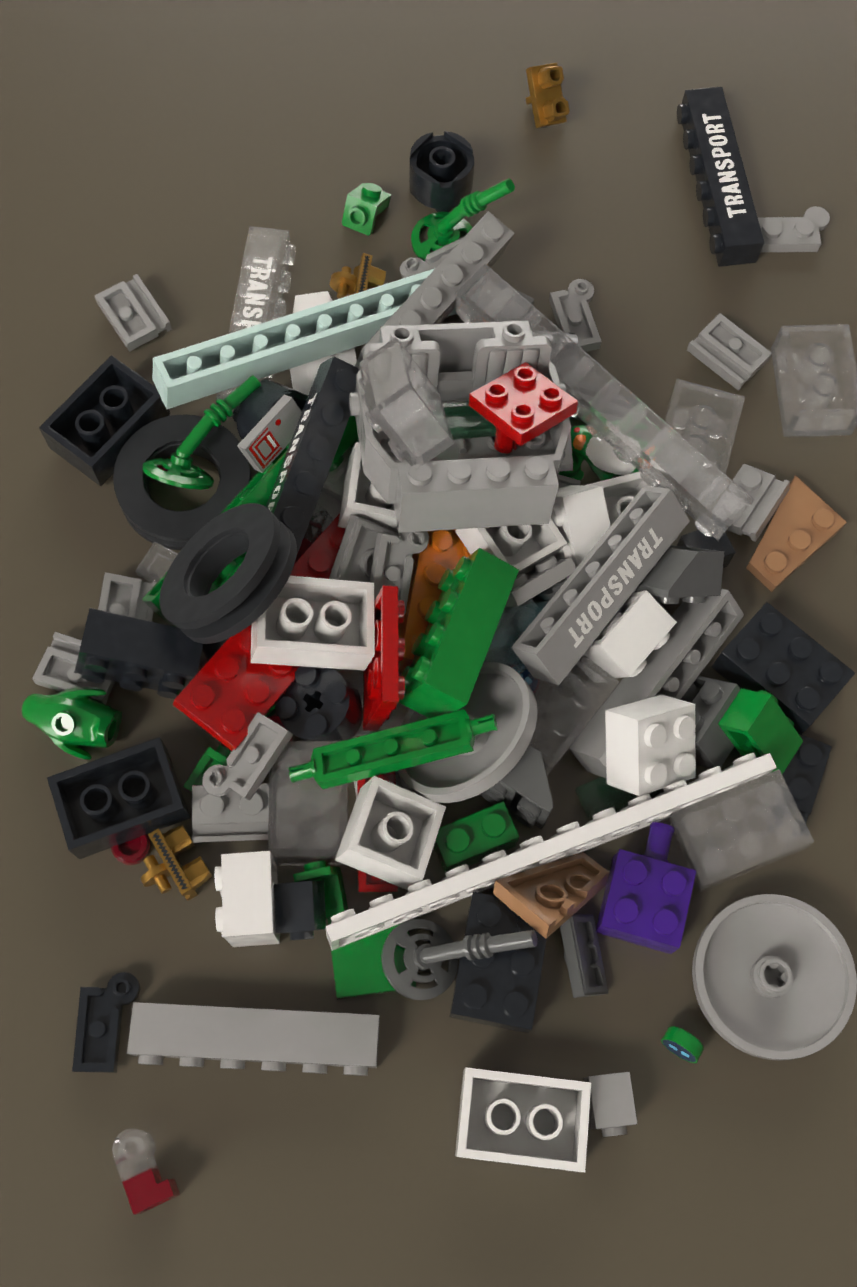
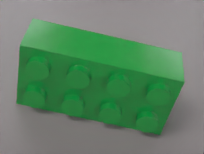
(457, 634)

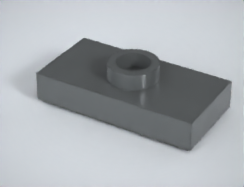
(583, 956)

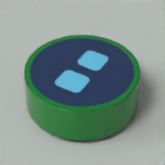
(682, 1044)

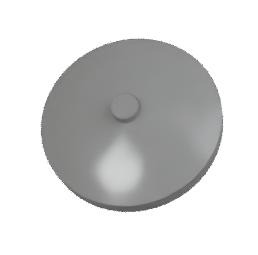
(495, 753)
(774, 977)

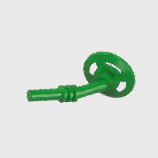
(446, 230)
(180, 467)

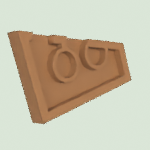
(794, 535)

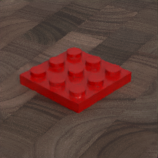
(381, 678)

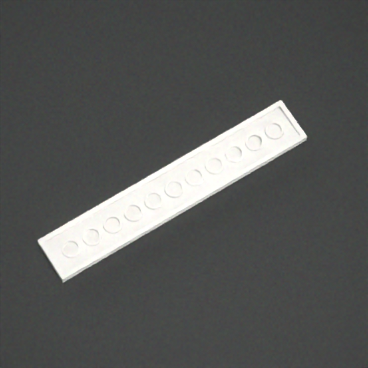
(569, 840)

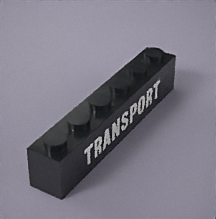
(720, 177)
(313, 446)

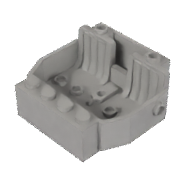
(471, 479)

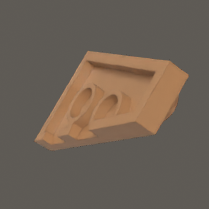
(552, 891)

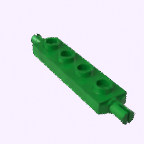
(393, 749)

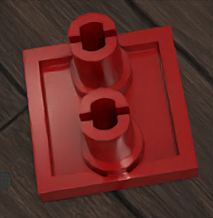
(521, 406)

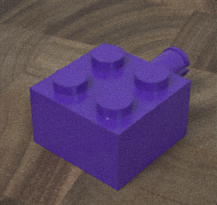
(647, 895)

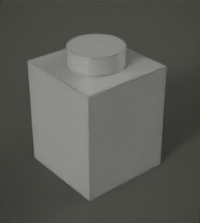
(611, 1103)

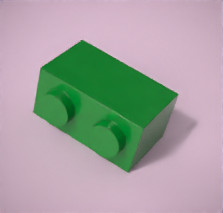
(760, 727)
(475, 837)

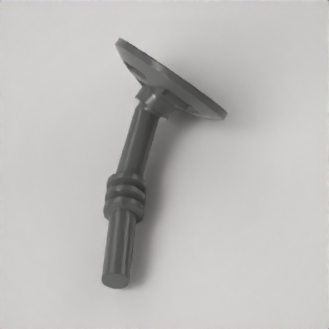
(440, 949)

